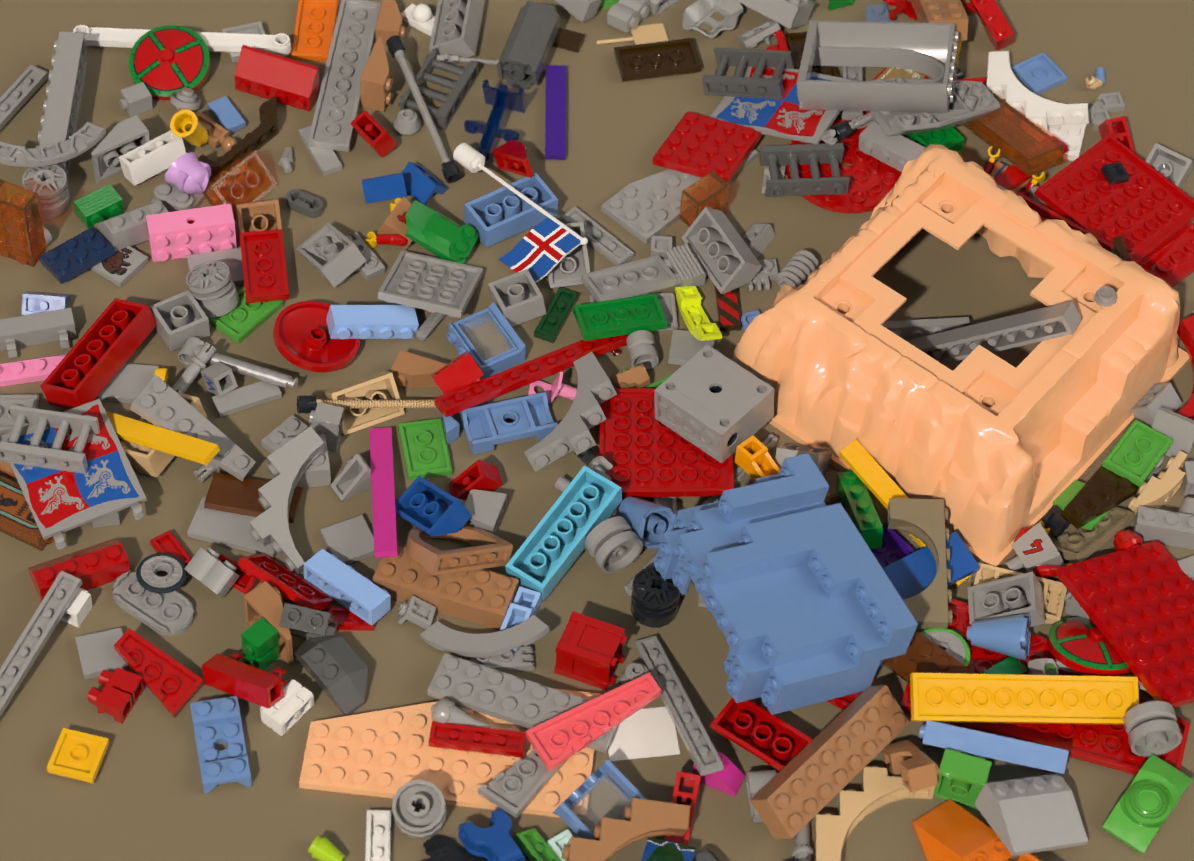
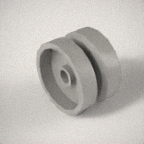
(613, 545)
(1152, 728)
(419, 795)

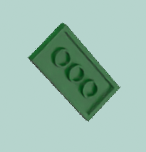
(619, 316)

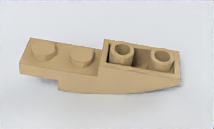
(1161, 489)

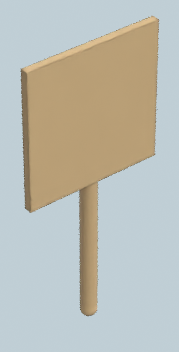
(642, 35)

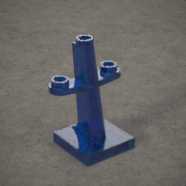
(501, 100)

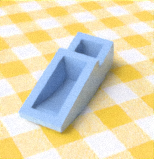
(524, 606)

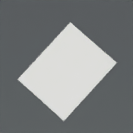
(644, 735)

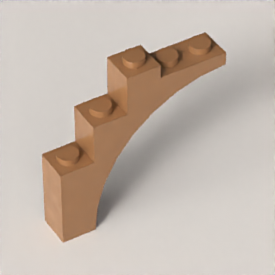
(644, 820)

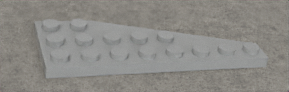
(653, 202)

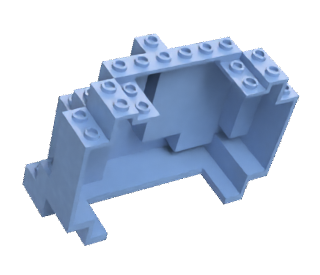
(788, 589)

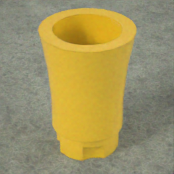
(187, 126)

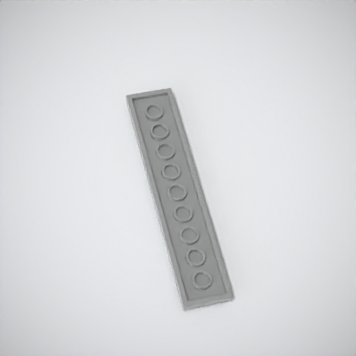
(340, 86)

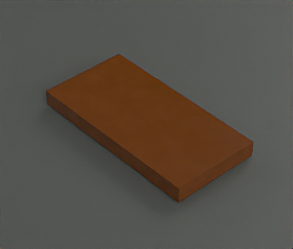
(239, 497)

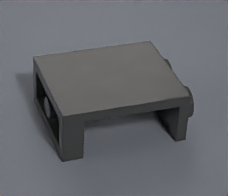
(308, 622)

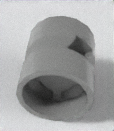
(642, 349)

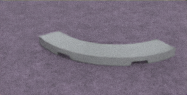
(52, 153)
(485, 644)

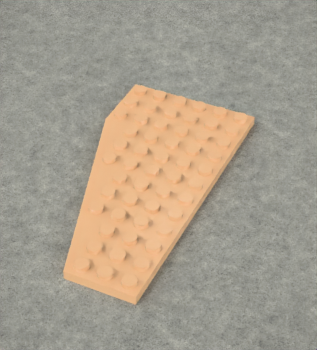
(391, 747)

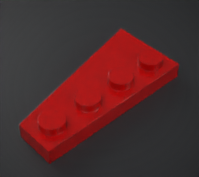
(162, 674)

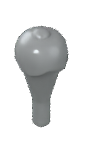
(446, 712)

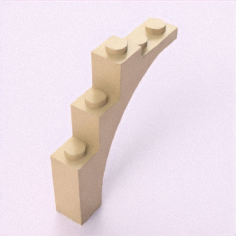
(853, 806)

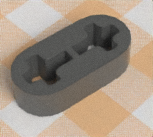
(304, 204)

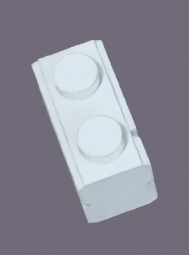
(289, 709)

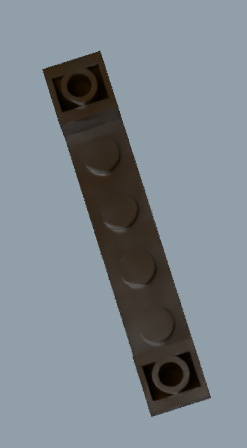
(252, 142)

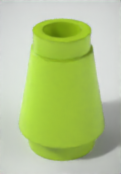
(324, 850)

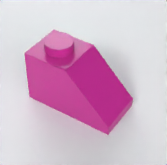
(727, 780)

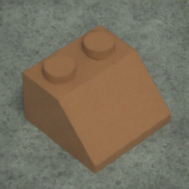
(258, 215)

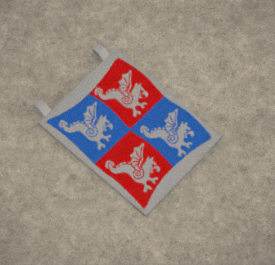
(781, 116)
(72, 499)

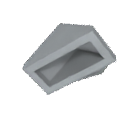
(353, 478)

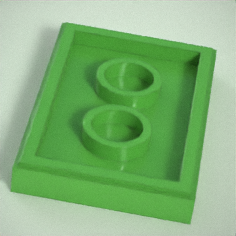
(245, 317)
(425, 449)
(1137, 453)

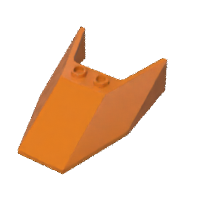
(959, 835)

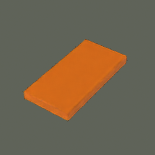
(314, 29)

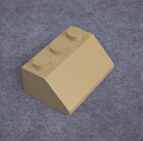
(374, 387)

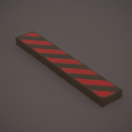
(728, 310)

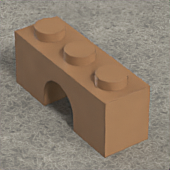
(914, 766)

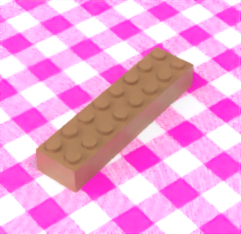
(829, 762)

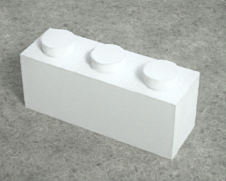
(151, 157)

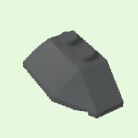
(335, 670)

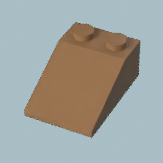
(375, 80)
(267, 604)

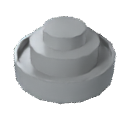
(185, 99)

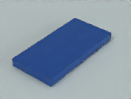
(918, 570)

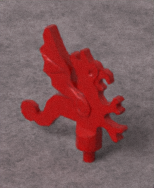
(901, 6)

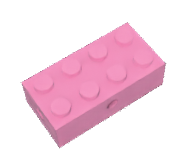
(191, 232)

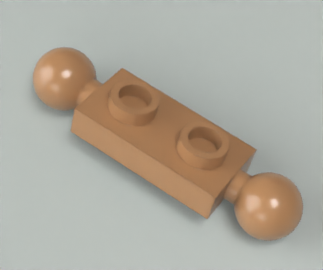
(217, 134)

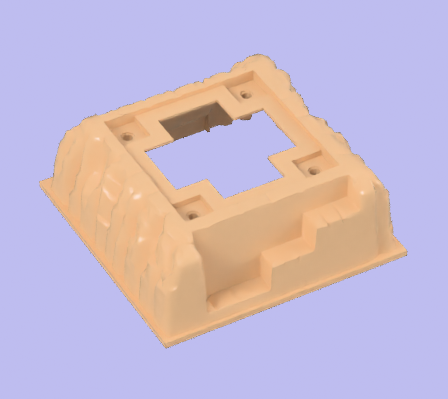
(987, 433)

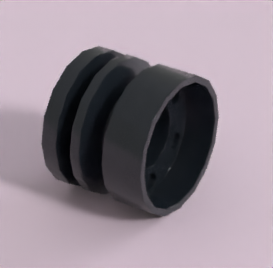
(654, 599)

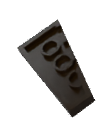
(1098, 496)

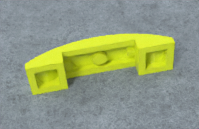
(693, 314)

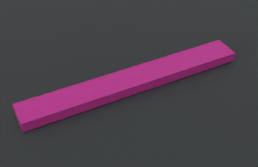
(383, 492)

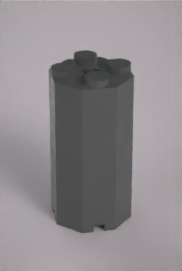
(528, 44)

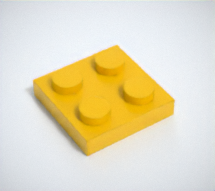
(78, 755)

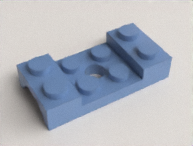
(486, 423)
(217, 723)

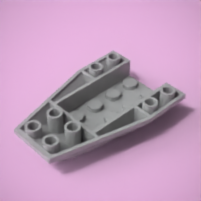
(969, 103)

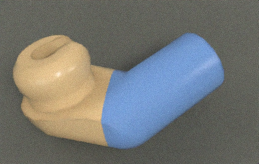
(1098, 80)

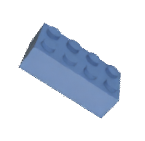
(506, 214)

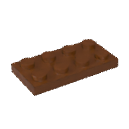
(924, 657)

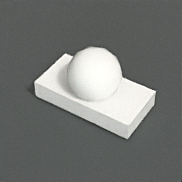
(419, 17)

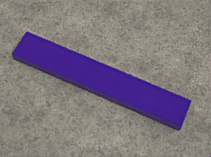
(555, 113)

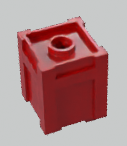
(590, 651)

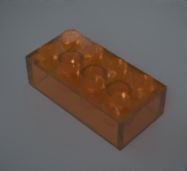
(20, 224)

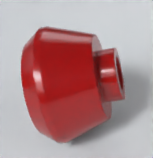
(1126, 539)

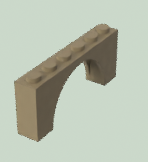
(927, 522)

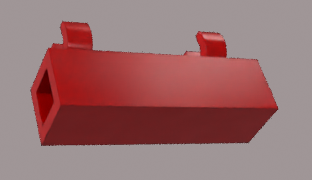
(244, 680)

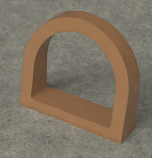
(488, 551)

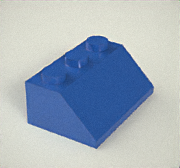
(431, 509)

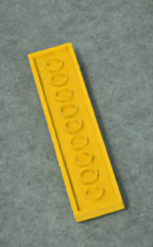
(1022, 698)

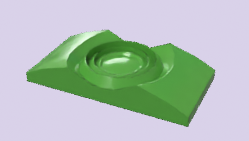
(1147, 804)

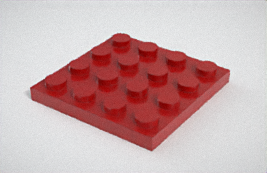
(706, 145)

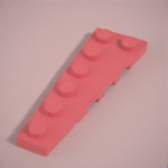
(577, 728)

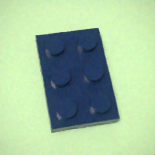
(77, 255)

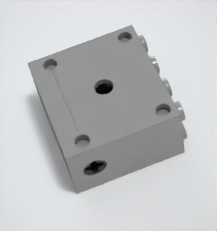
(714, 403)

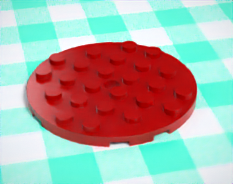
(868, 178)

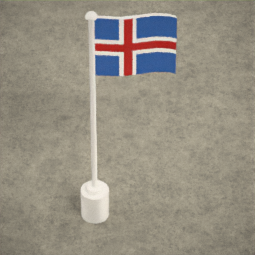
(544, 244)

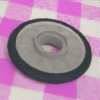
(161, 584)

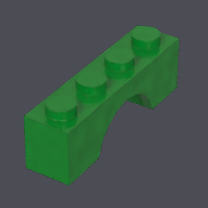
(854, 494)

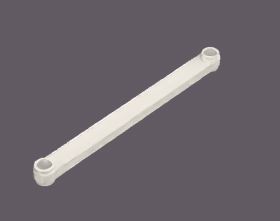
(223, 42)

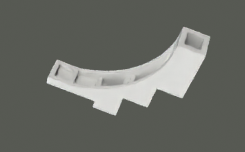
(1036, 108)

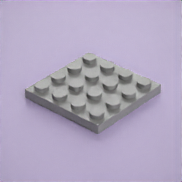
(430, 284)

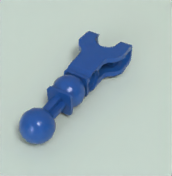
(491, 842)

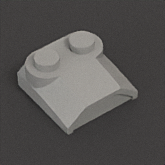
(176, 200)

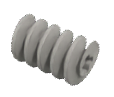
(797, 269)

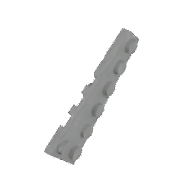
(168, 410)

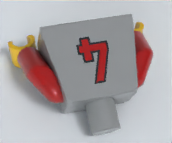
(1035, 552)

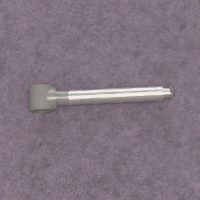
(193, 346)

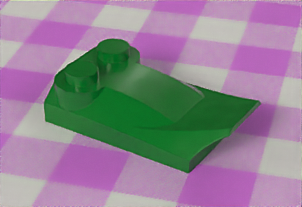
(947, 137)
(439, 233)

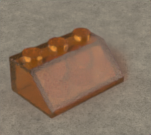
(240, 182)

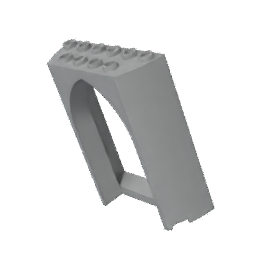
(904, 45)

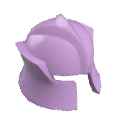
(189, 174)

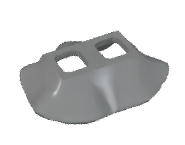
(702, 12)

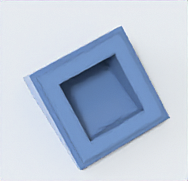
(451, 429)

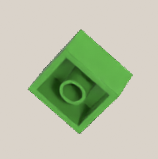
(961, 777)

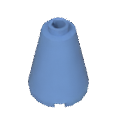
(647, 520)
(1003, 635)

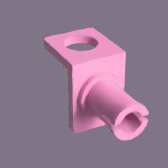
(554, 390)

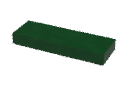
(556, 315)

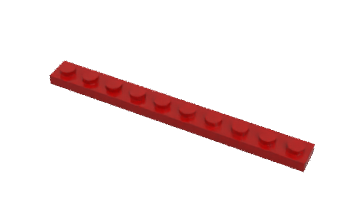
(524, 374)

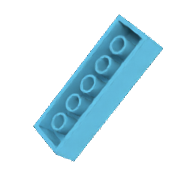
(562, 532)

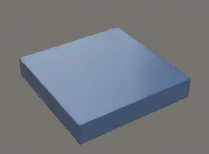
(1039, 74)

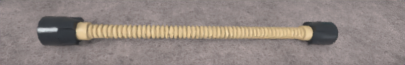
(308, 403)

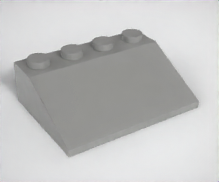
(1032, 814)

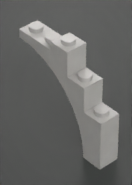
(585, 412)
(287, 467)

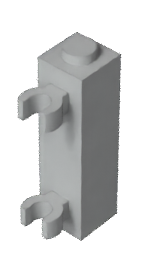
(37, 329)

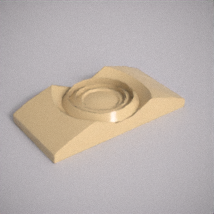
(1052, 591)

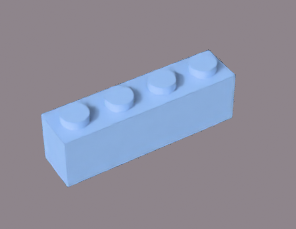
(372, 322)
(347, 586)

